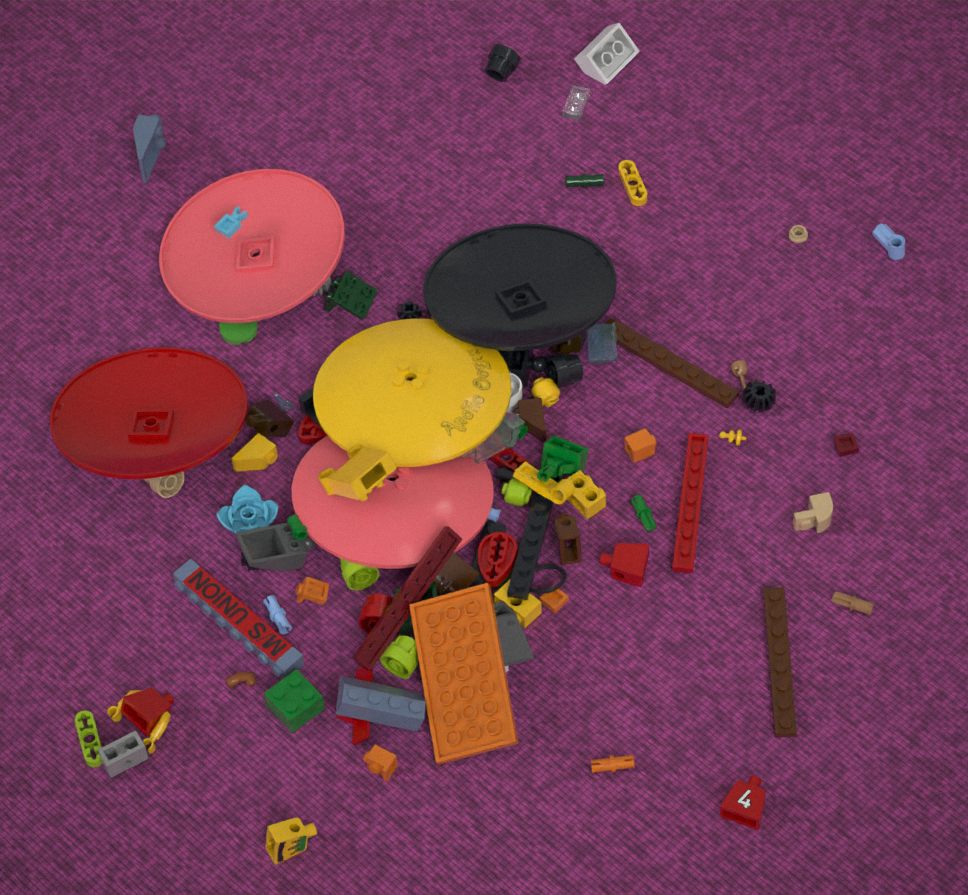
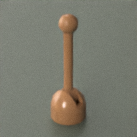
(739, 369)

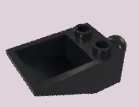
(514, 363)

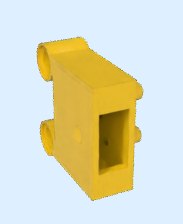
(358, 475)

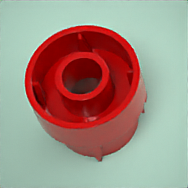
(373, 610)

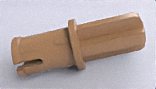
(852, 602)

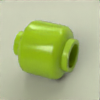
(516, 493)

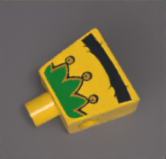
(288, 839)

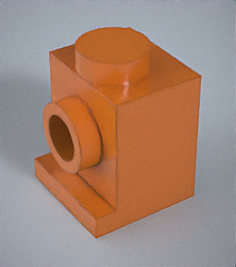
(381, 762)

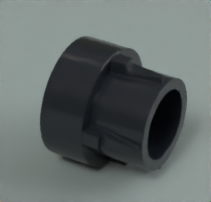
(501, 62)
(564, 369)

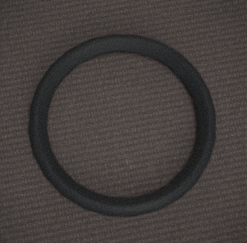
(550, 566)

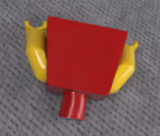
(146, 711)

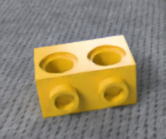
(589, 491)

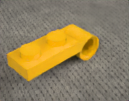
(550, 489)

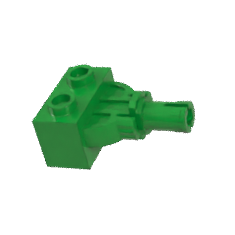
(561, 458)

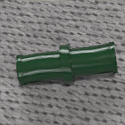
(584, 180)

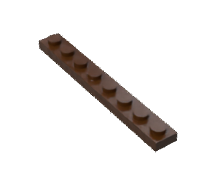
(674, 365)
(779, 662)

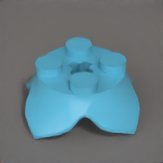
(246, 504)

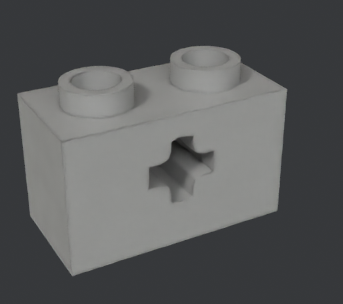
(123, 754)

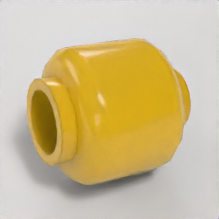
(546, 390)

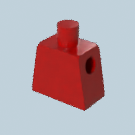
(627, 562)

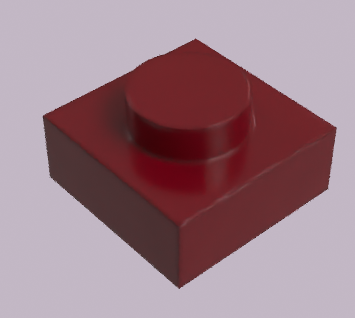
(846, 444)

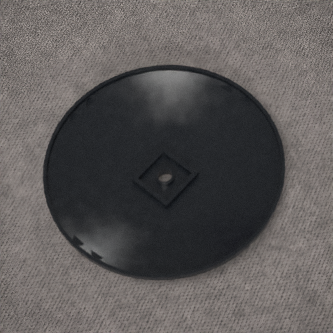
(557, 273)

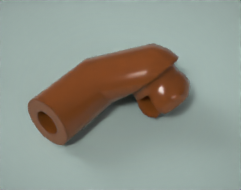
(240, 677)

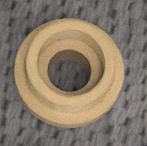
(798, 234)

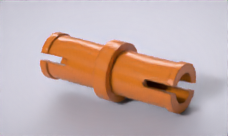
(612, 763)

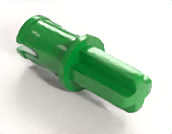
(644, 513)

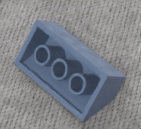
(380, 703)

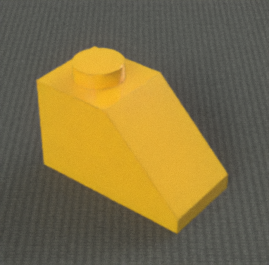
(255, 455)

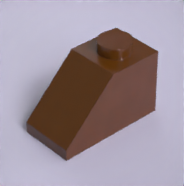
(532, 413)

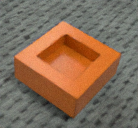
(554, 600)

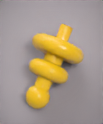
(731, 436)

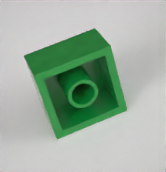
(294, 701)

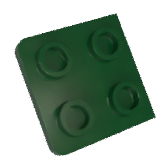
(350, 294)

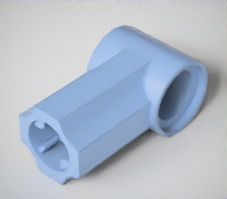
(890, 241)

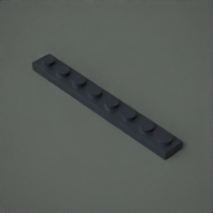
(530, 546)

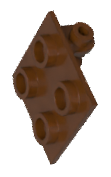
(455, 575)

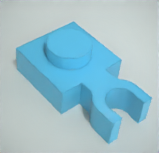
(231, 224)

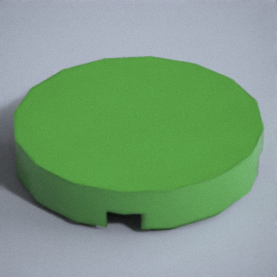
(238, 332)

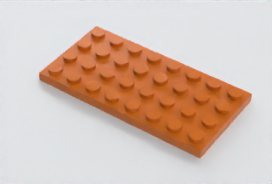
(463, 674)

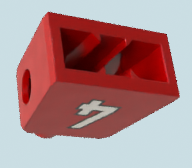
(745, 803)

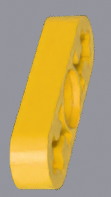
(631, 190)

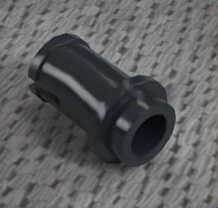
(505, 474)

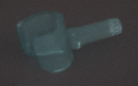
(284, 404)

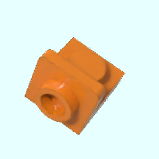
(312, 590)

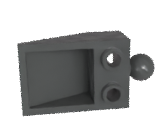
(274, 547)
(512, 638)

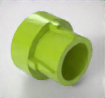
(358, 576)
(401, 657)

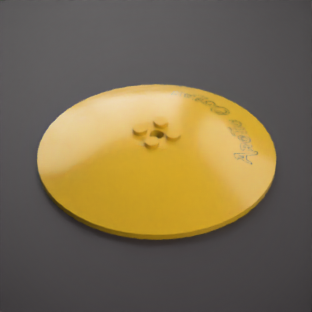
(437, 416)

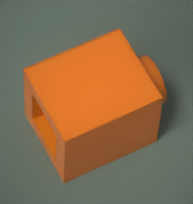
(640, 445)

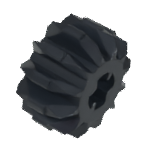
(759, 396)

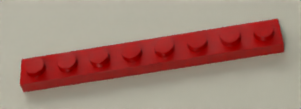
(690, 503)

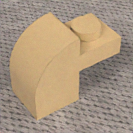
(817, 516)

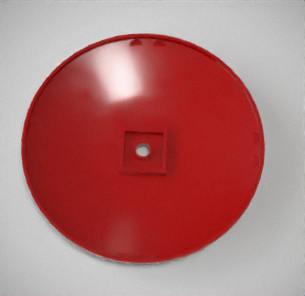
(107, 410)

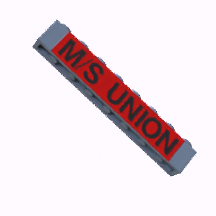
(237, 619)

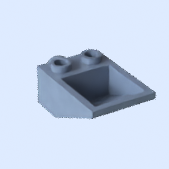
(149, 142)

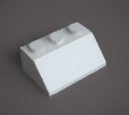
(607, 54)

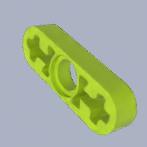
(82, 733)

